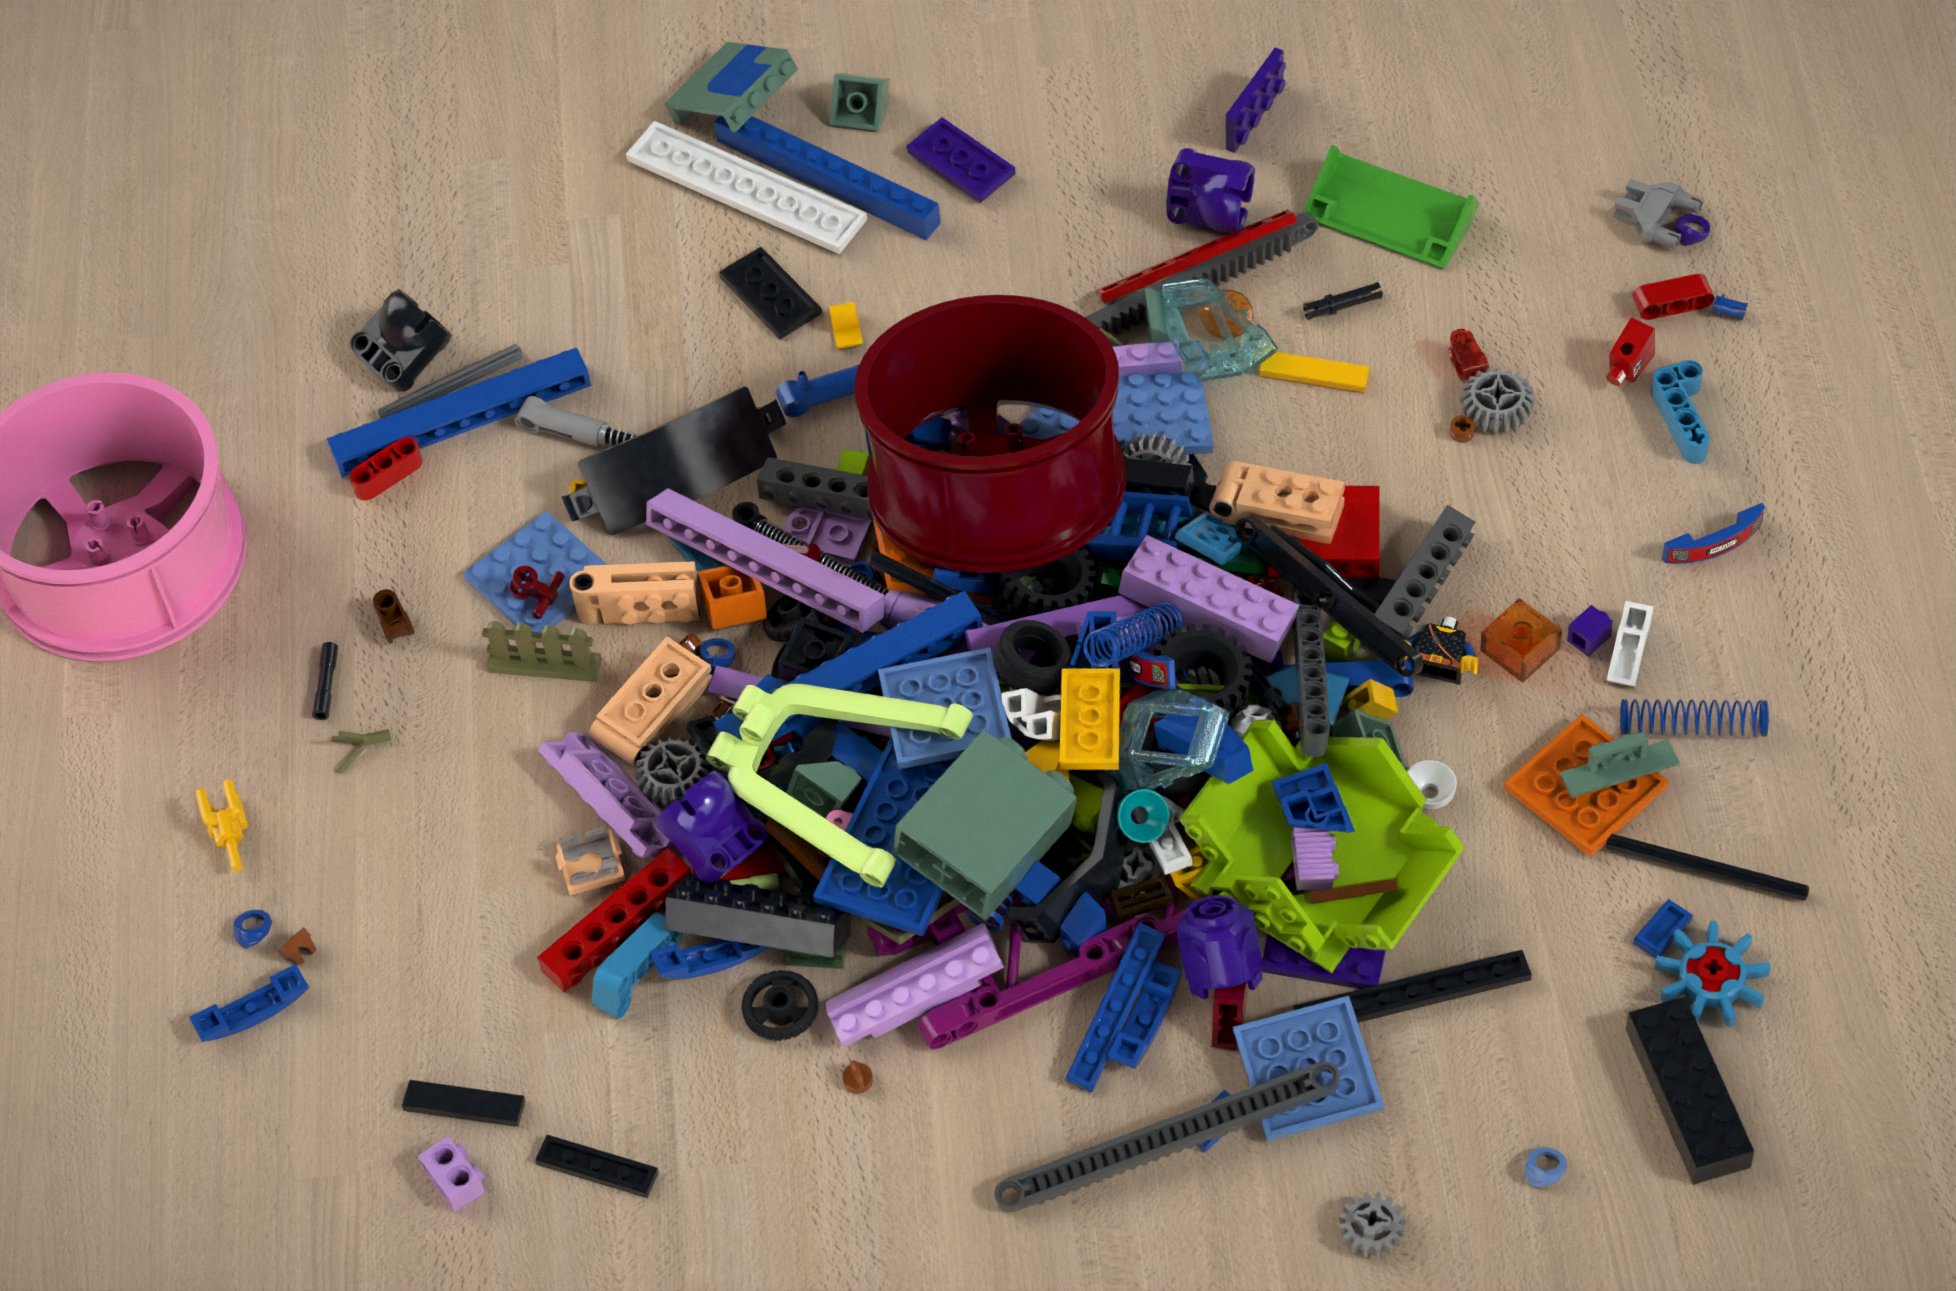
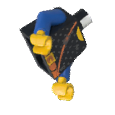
(1444, 651)

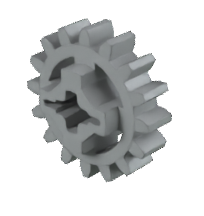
(1147, 867)
(1381, 1236)

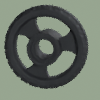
(790, 611)
(777, 994)

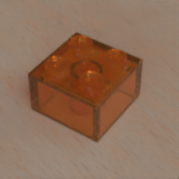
(1521, 640)

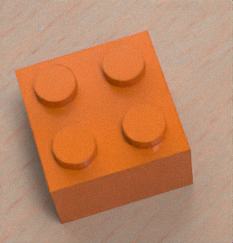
(731, 597)

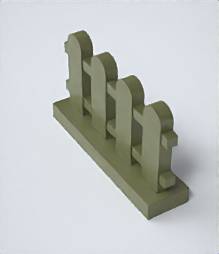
(541, 662)

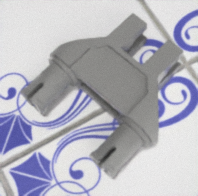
(1648, 207)

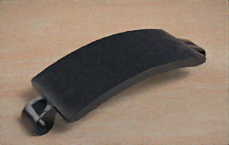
(683, 455)

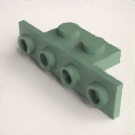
(1619, 762)

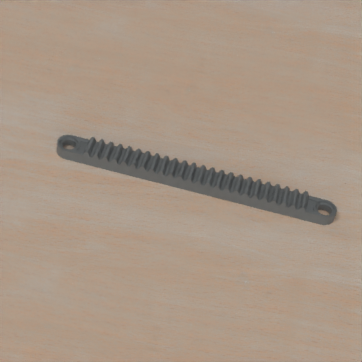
(1218, 268)
(1167, 1137)

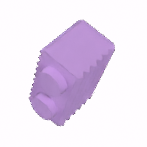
(1313, 858)

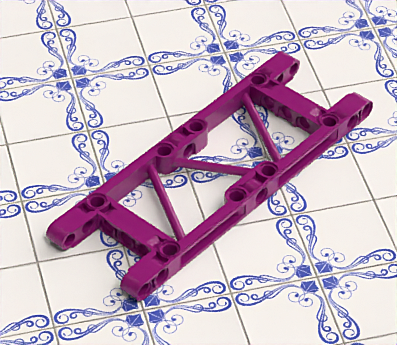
(966, 1013)

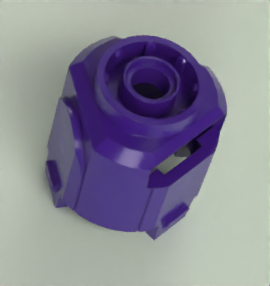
(1219, 945)

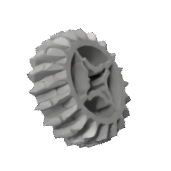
(1513, 395)
(1155, 449)
(655, 771)

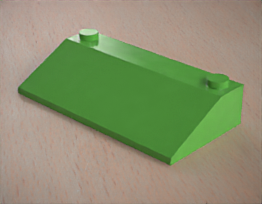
(1390, 209)

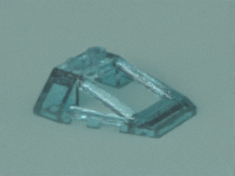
(1236, 360)
(1133, 729)

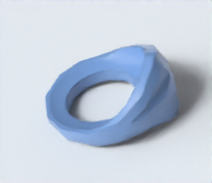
(1539, 1177)

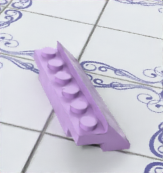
(609, 792)
(914, 986)

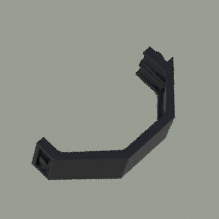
(1095, 875)

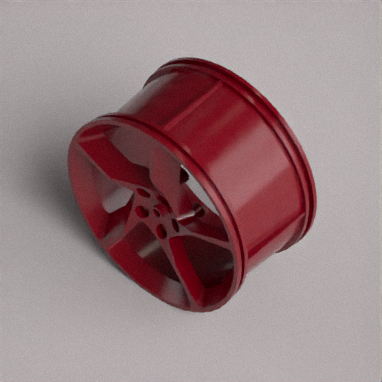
(999, 497)

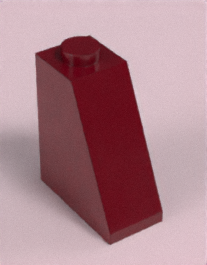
(1228, 1012)

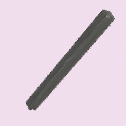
(454, 380)

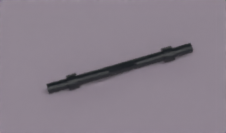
(1328, 570)

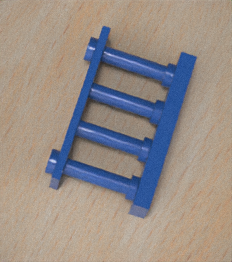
(1121, 549)

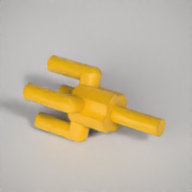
(225, 823)

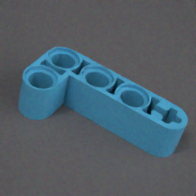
(1671, 395)
(629, 965)

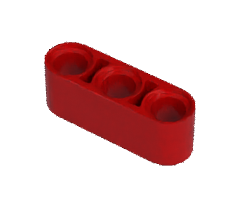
(1673, 296)
(386, 468)

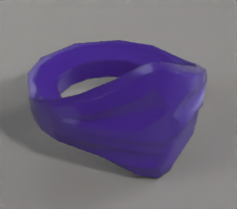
(1688, 234)

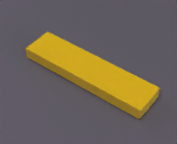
(1316, 371)

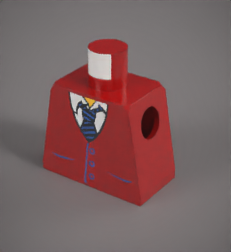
(1631, 352)

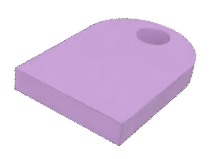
(833, 532)

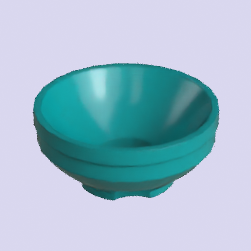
(1156, 815)

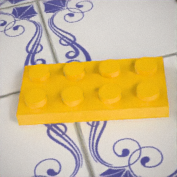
(1090, 719)

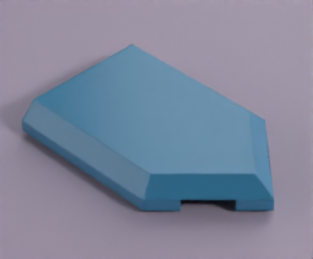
(1336, 687)

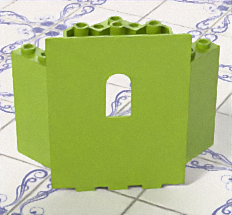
(1251, 845)

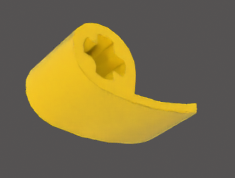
(845, 325)

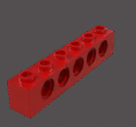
(599, 923)

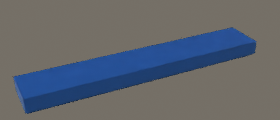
(1115, 1007)

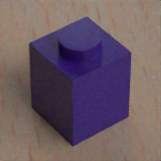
(1590, 630)

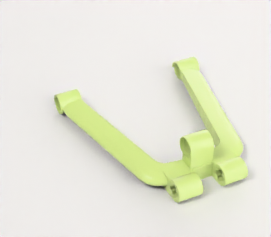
(764, 715)

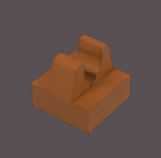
(291, 948)

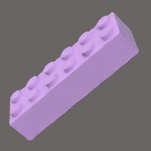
(1208, 597)

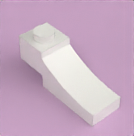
(1630, 644)

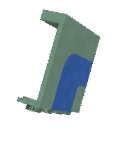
(733, 83)

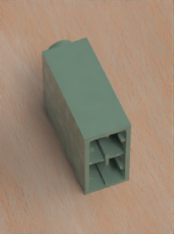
(985, 823)

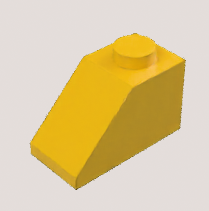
(1370, 698)

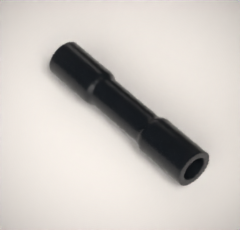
(323, 695)

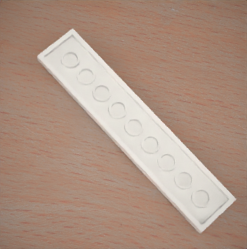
(747, 187)

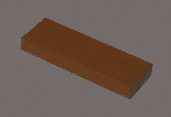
(1351, 890)

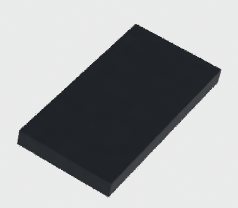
(770, 292)

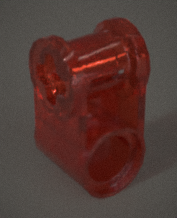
(1466, 354)

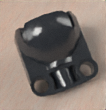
(399, 341)

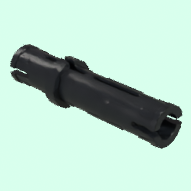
(1332, 304)

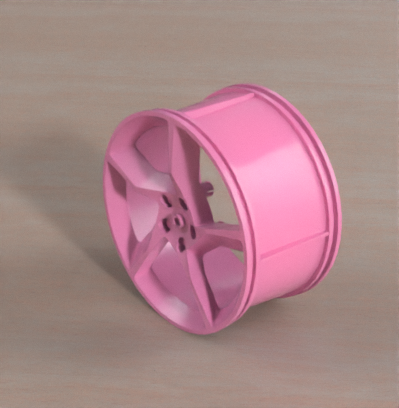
(127, 575)

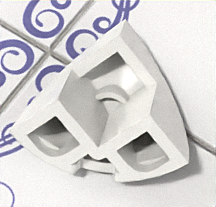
(1034, 714)

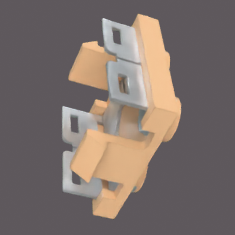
(590, 860)

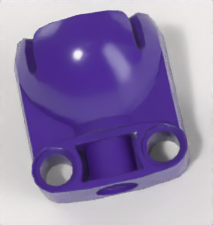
(1209, 191)
(712, 827)

